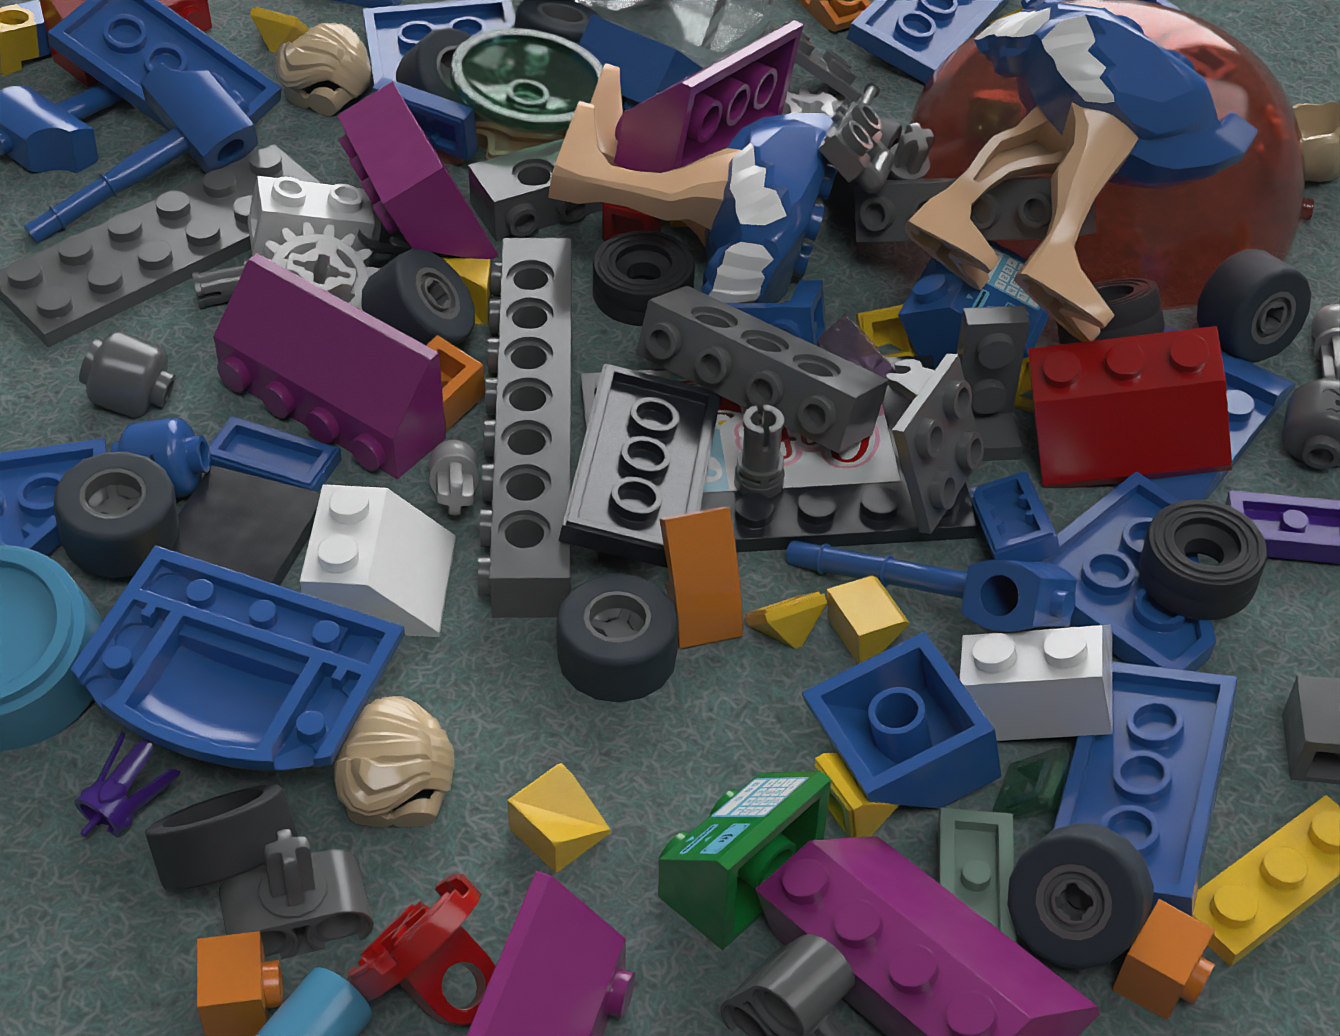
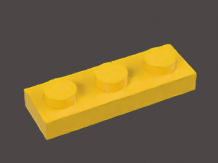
(1272, 882)

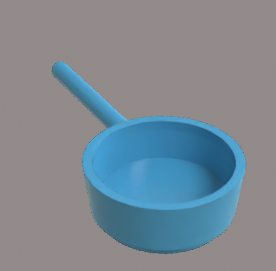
(41, 635)

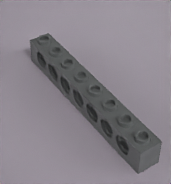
(532, 430)

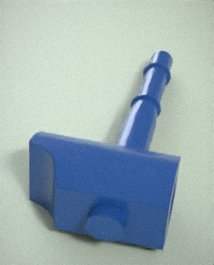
(200, 121)
(49, 134)
(994, 592)

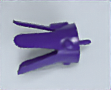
(106, 800)

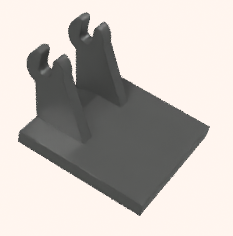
(935, 435)

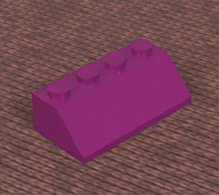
(709, 106)
(408, 178)
(331, 368)
(915, 947)
(557, 970)

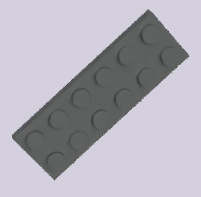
(140, 250)

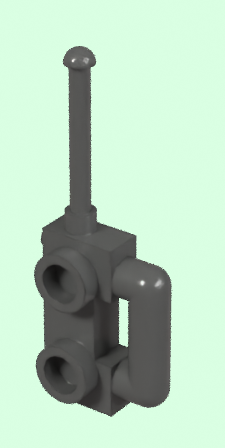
(855, 143)

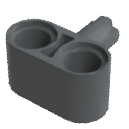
(298, 898)
(792, 992)

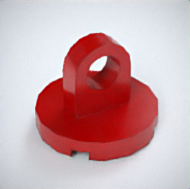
(422, 947)

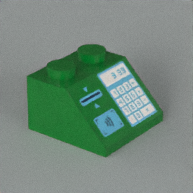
(744, 840)

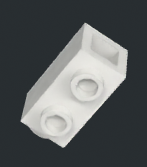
(291, 202)

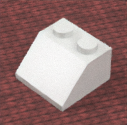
(379, 558)
(1041, 681)

